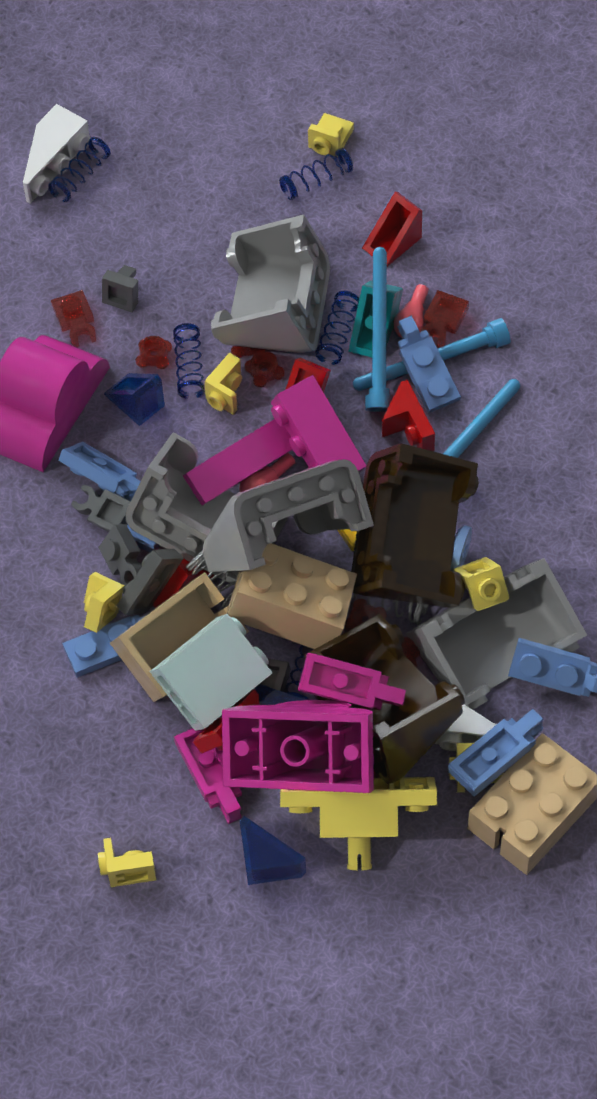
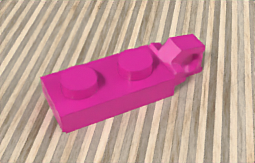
(348, 683)
(208, 775)

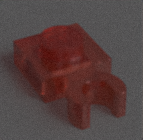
(74, 314)
(444, 315)

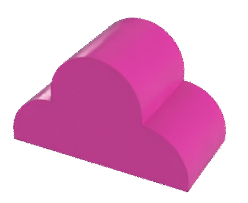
(43, 395)
(299, 746)

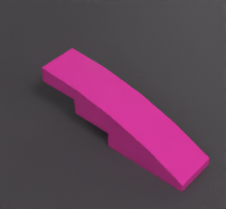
(238, 462)

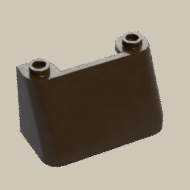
(414, 517)
(402, 731)

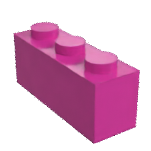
(313, 425)

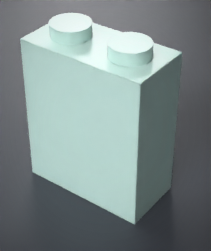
(212, 671)

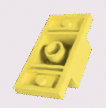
(363, 814)

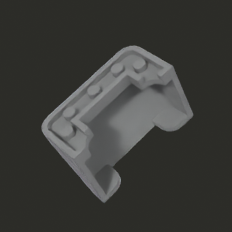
(277, 288)
(317, 497)
(168, 509)
(479, 646)

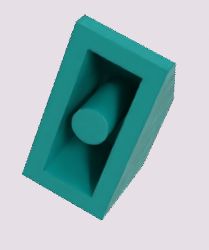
(363, 326)

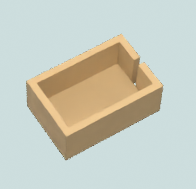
(293, 597)
(166, 630)
(534, 803)

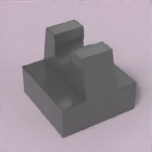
(120, 288)

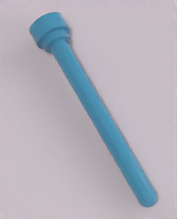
(493, 335)
(379, 396)
(483, 418)

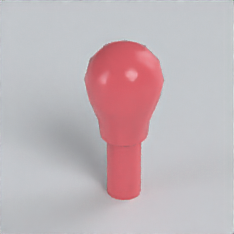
(413, 308)
(268, 473)

